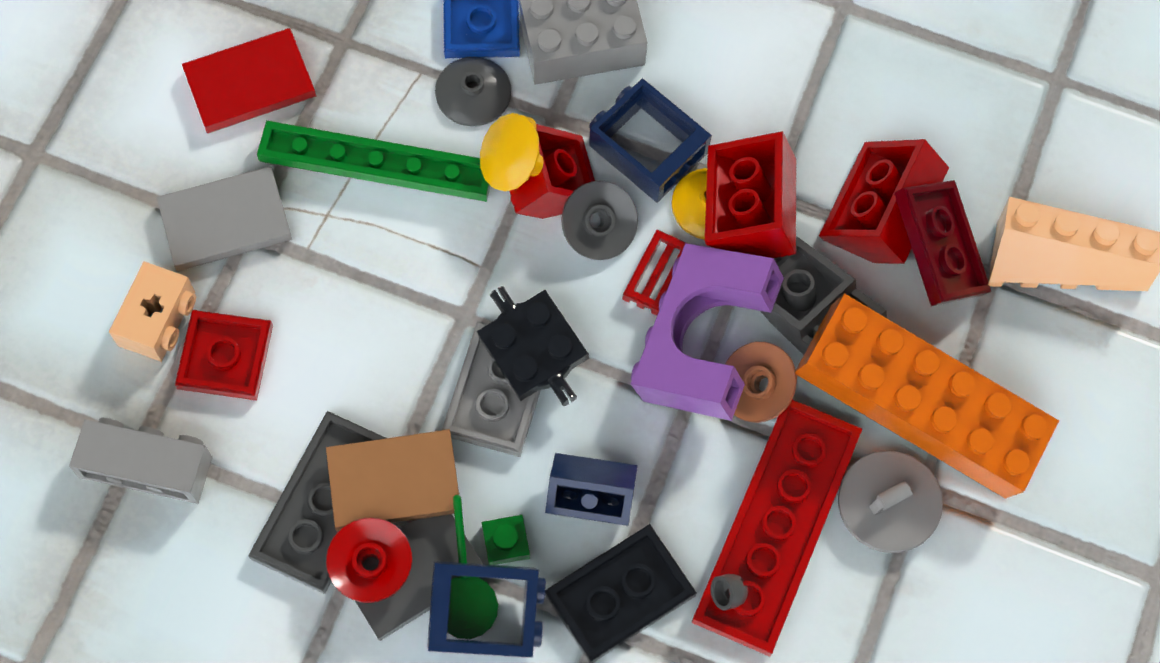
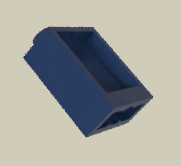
(676, 165)
(439, 609)

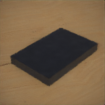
(620, 593)

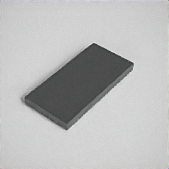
(303, 519)

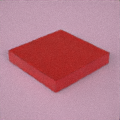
(224, 355)

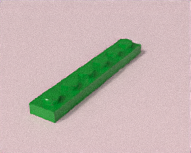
(373, 160)

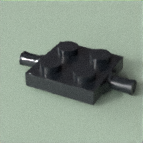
(533, 345)

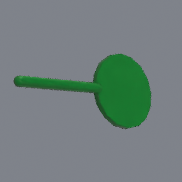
(472, 600)

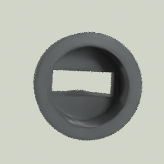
(726, 584)

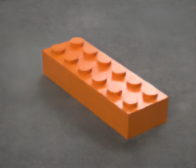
(927, 397)

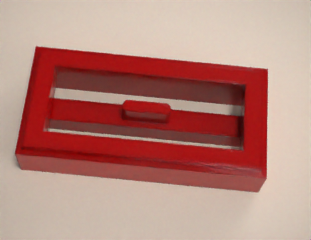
(643, 300)

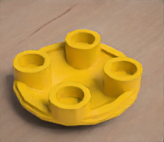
(510, 152)

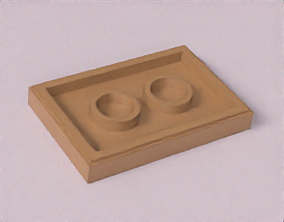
(393, 478)

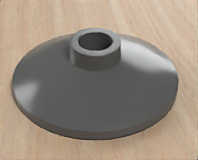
(473, 105)
(617, 218)

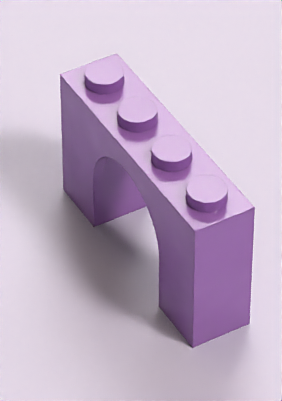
(700, 282)

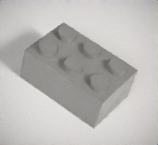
(581, 37)

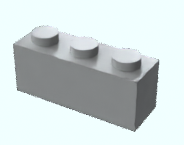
(141, 460)

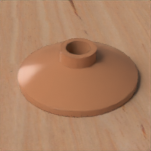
(758, 362)

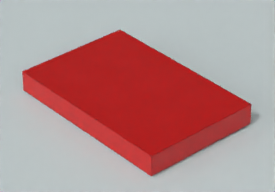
(248, 80)

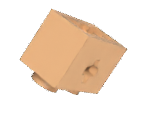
(150, 292)

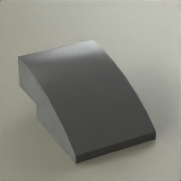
(807, 293)

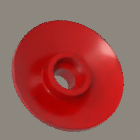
(363, 540)

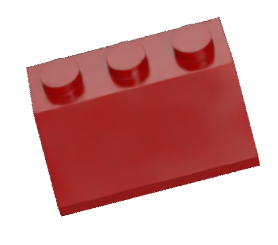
(752, 196)
(866, 211)

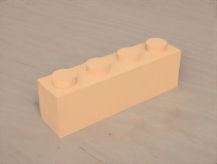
(1071, 249)

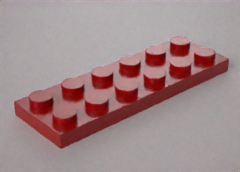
(780, 524)

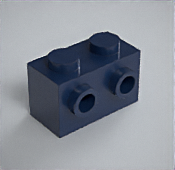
(591, 489)

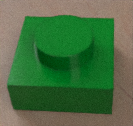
(505, 540)

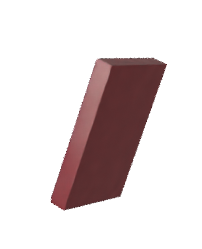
(942, 242)

